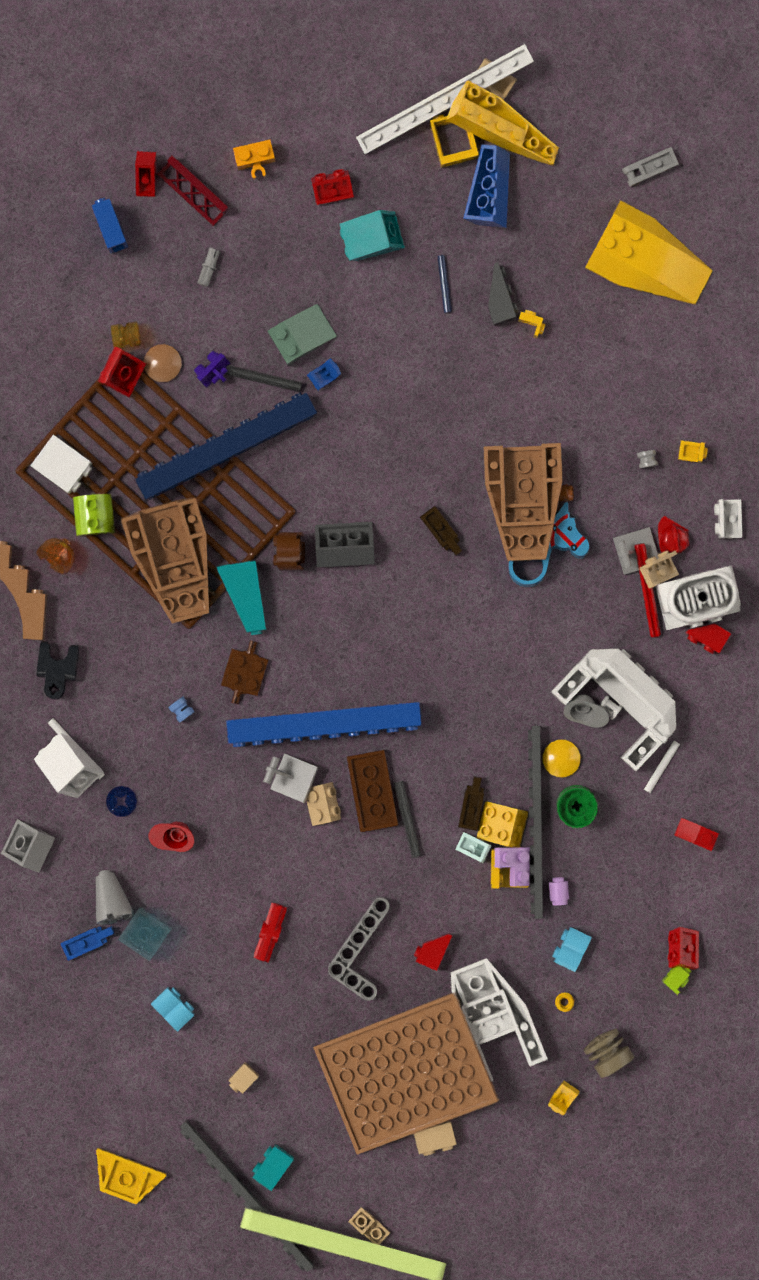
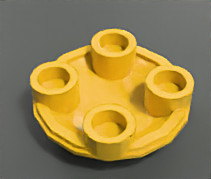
(561, 758)

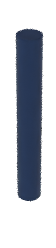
(444, 283)

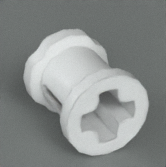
(614, 708)

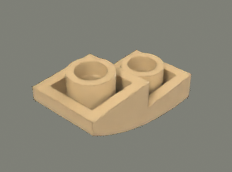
(369, 1226)

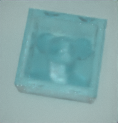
(145, 933)

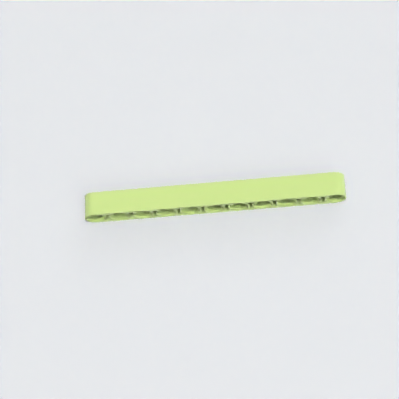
(343, 1245)

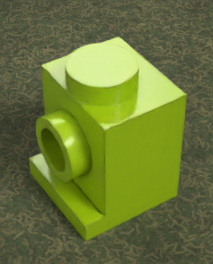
(677, 978)

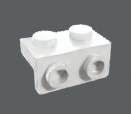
(729, 519)

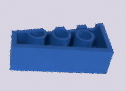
(489, 188)

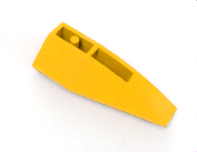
(499, 124)

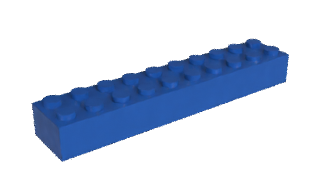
(322, 723)

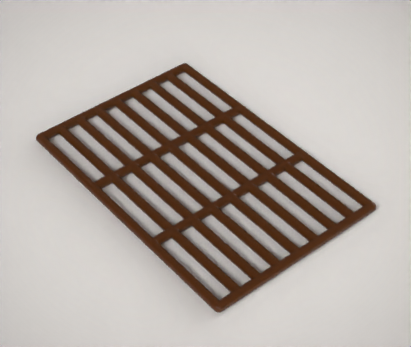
(140, 451)

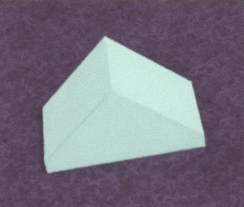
(473, 847)

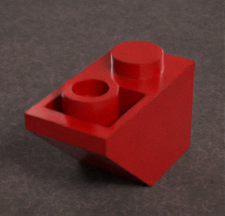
(711, 636)

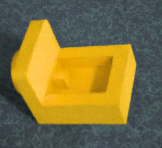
(530, 318)
(692, 451)
(563, 1098)

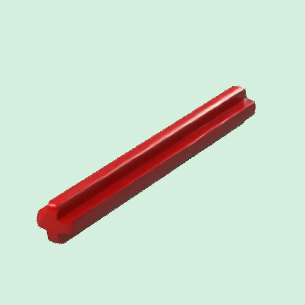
(648, 594)

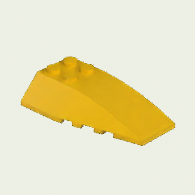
(647, 257)

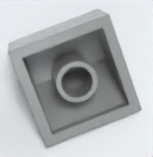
(28, 846)

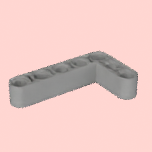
(356, 947)

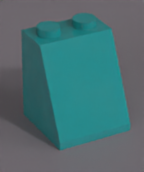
(371, 235)

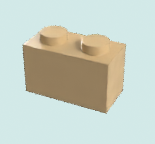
(435, 1138)

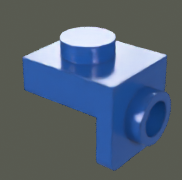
(324, 374)

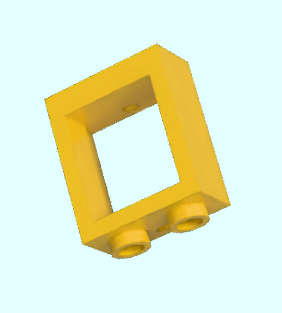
(456, 158)

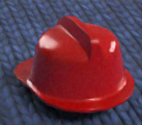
(672, 536)
(171, 837)

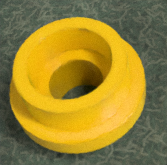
(569, 1006)

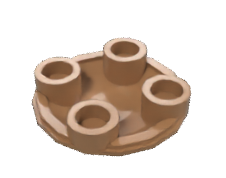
(162, 363)

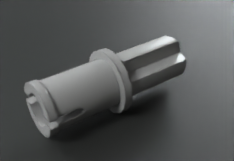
(208, 267)

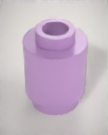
(559, 891)

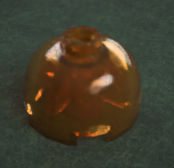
(57, 553)

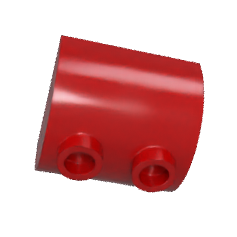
(121, 372)

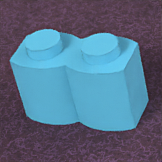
(571, 949)
(173, 1008)

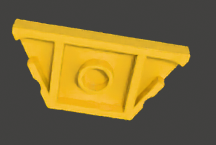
(125, 1177)

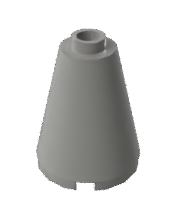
(110, 899)

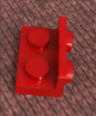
(332, 186)
(683, 948)

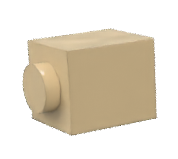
(243, 1078)

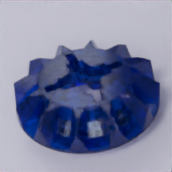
(131, 801)

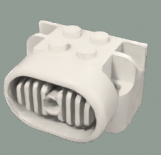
(681, 604)

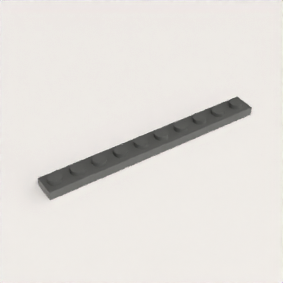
(535, 831)
(240, 1189)

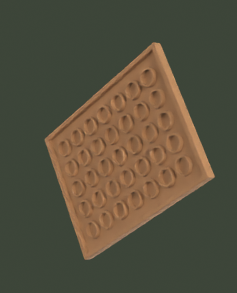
(406, 1073)

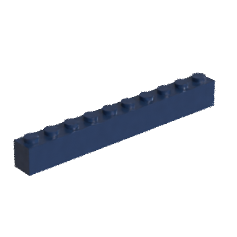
(225, 447)

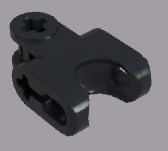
(57, 671)

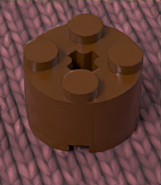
(289, 551)

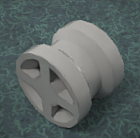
(647, 459)

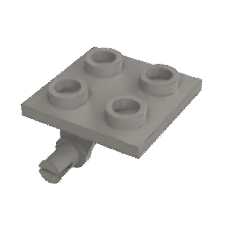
(626, 548)
(292, 777)

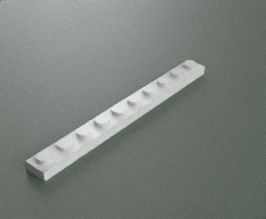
(443, 99)

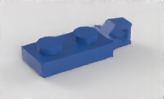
(86, 942)

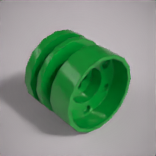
(586, 812)

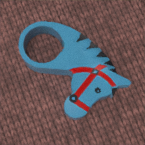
(563, 538)

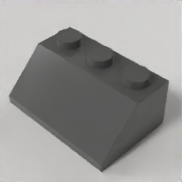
(344, 544)

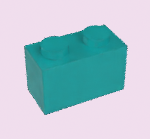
(272, 1167)

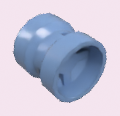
(181, 704)

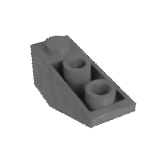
(500, 304)

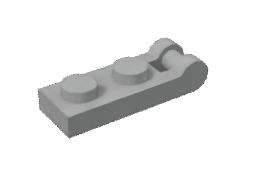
(651, 166)

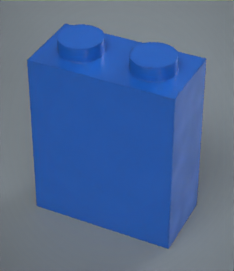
(109, 225)

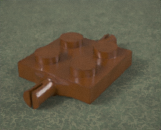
(244, 672)

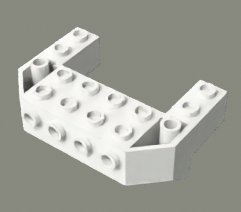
(631, 690)

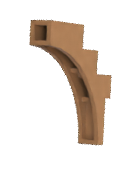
(31, 605)

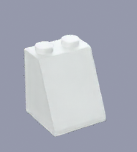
(67, 766)

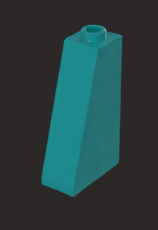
(244, 590)

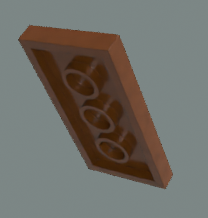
(372, 791)

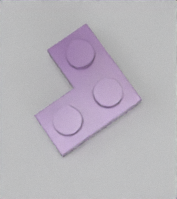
(519, 862)

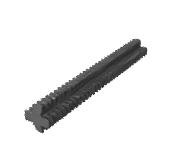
(254, 376)
(411, 835)

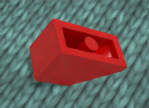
(145, 173)
(696, 834)
(432, 951)

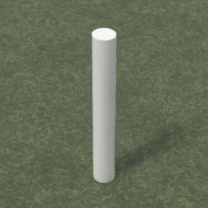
(662, 766)

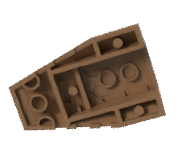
(524, 496)
(172, 555)

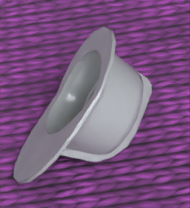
(585, 711)

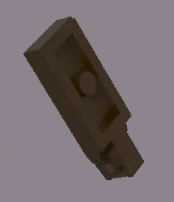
(441, 530)
(471, 805)

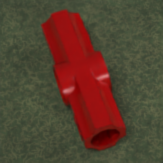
(270, 932)

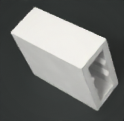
(62, 465)

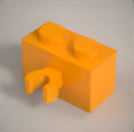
(254, 156)

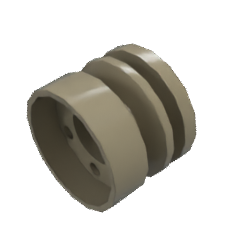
(607, 1050)

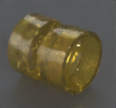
(126, 335)

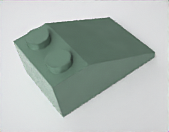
(301, 334)

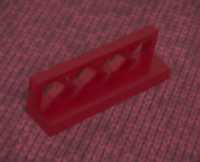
(198, 185)

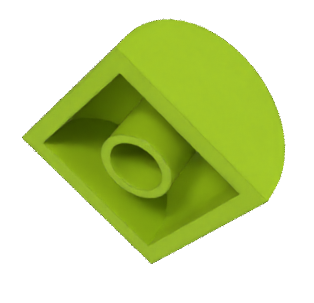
(93, 514)

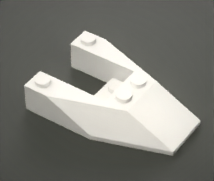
(494, 1009)

